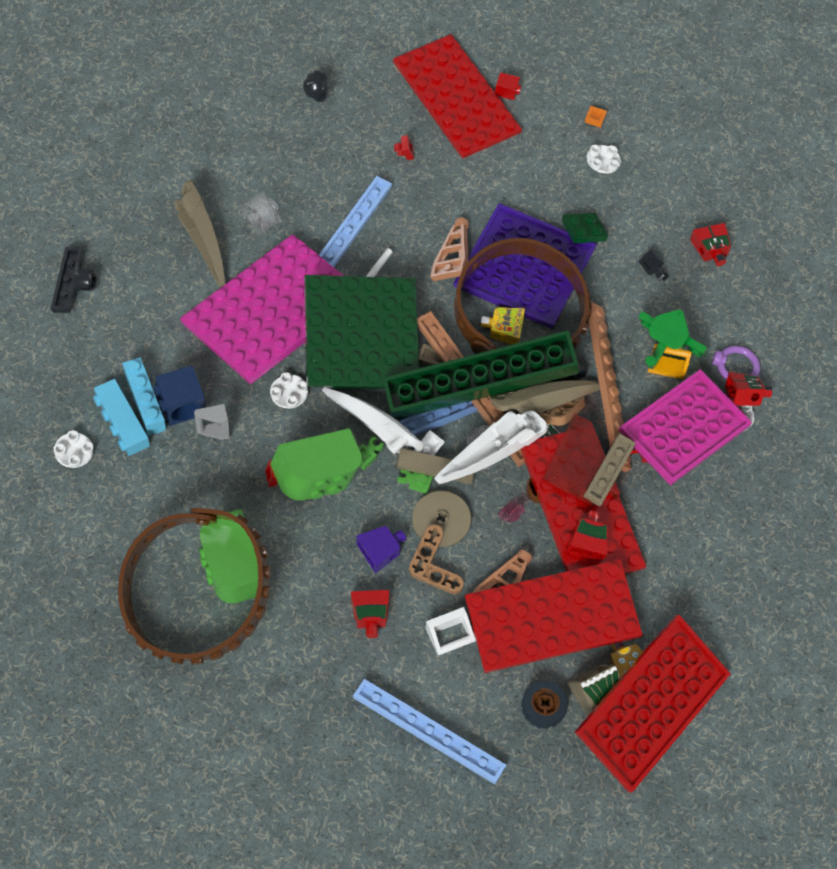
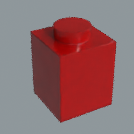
(507, 86)

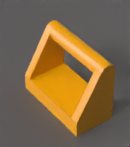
(670, 366)

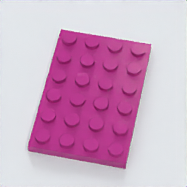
(685, 427)

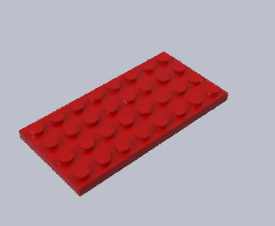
(457, 96)
(565, 510)
(552, 616)
(652, 703)

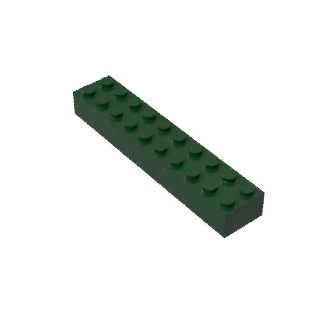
(481, 375)

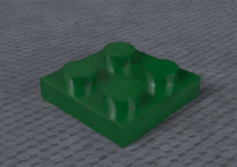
(584, 228)

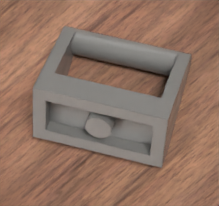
(215, 414)

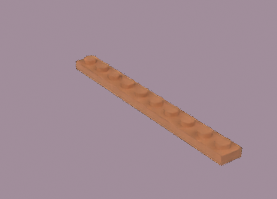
(448, 351)
(606, 375)

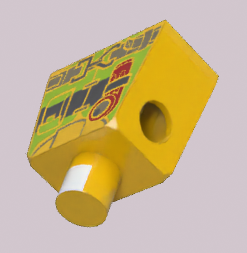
(505, 324)

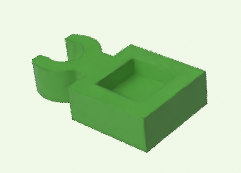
(369, 452)
(417, 481)

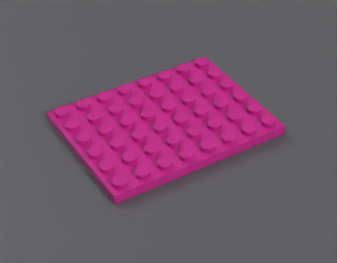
(260, 311)

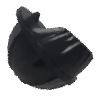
(316, 86)

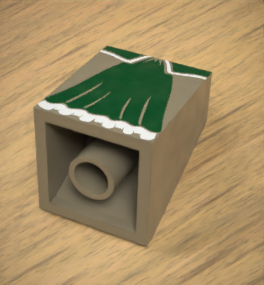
(593, 686)

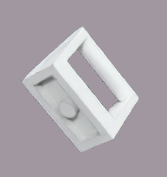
(446, 621)

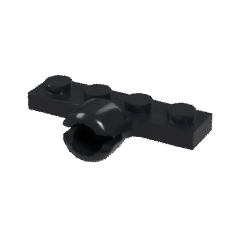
(71, 279)

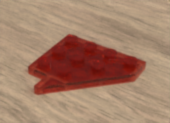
(577, 460)

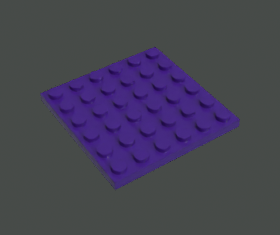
(523, 279)

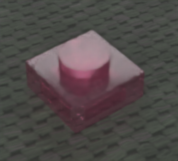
(511, 512)

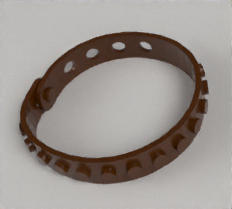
(527, 247)
(202, 517)

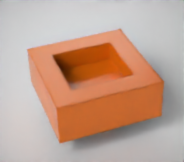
(595, 116)

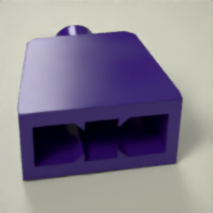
(380, 546)

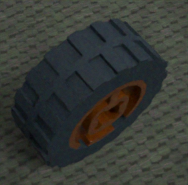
(544, 704)

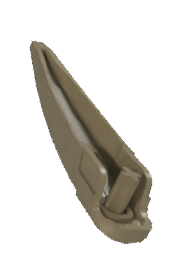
(198, 225)
(543, 396)

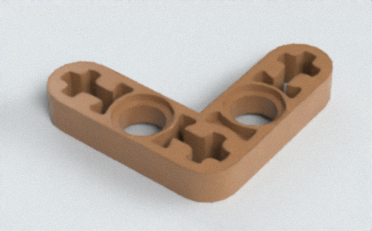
(563, 414)
(428, 568)

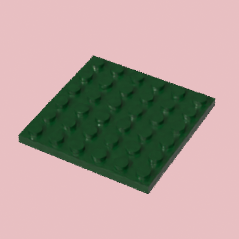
(359, 330)

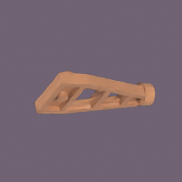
(452, 268)
(516, 564)

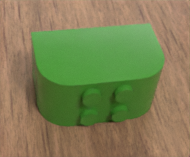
(316, 465)
(229, 560)

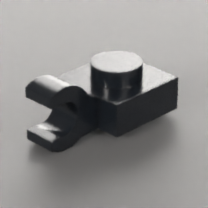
(652, 265)

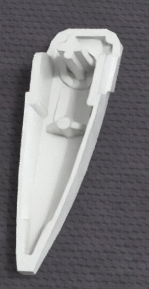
(382, 424)
(495, 444)

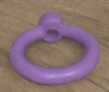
(720, 358)

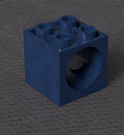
(179, 395)

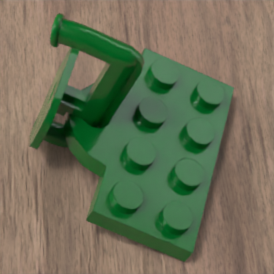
(671, 332)

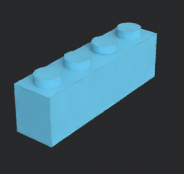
(144, 396)
(121, 417)

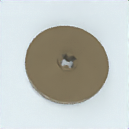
(447, 505)

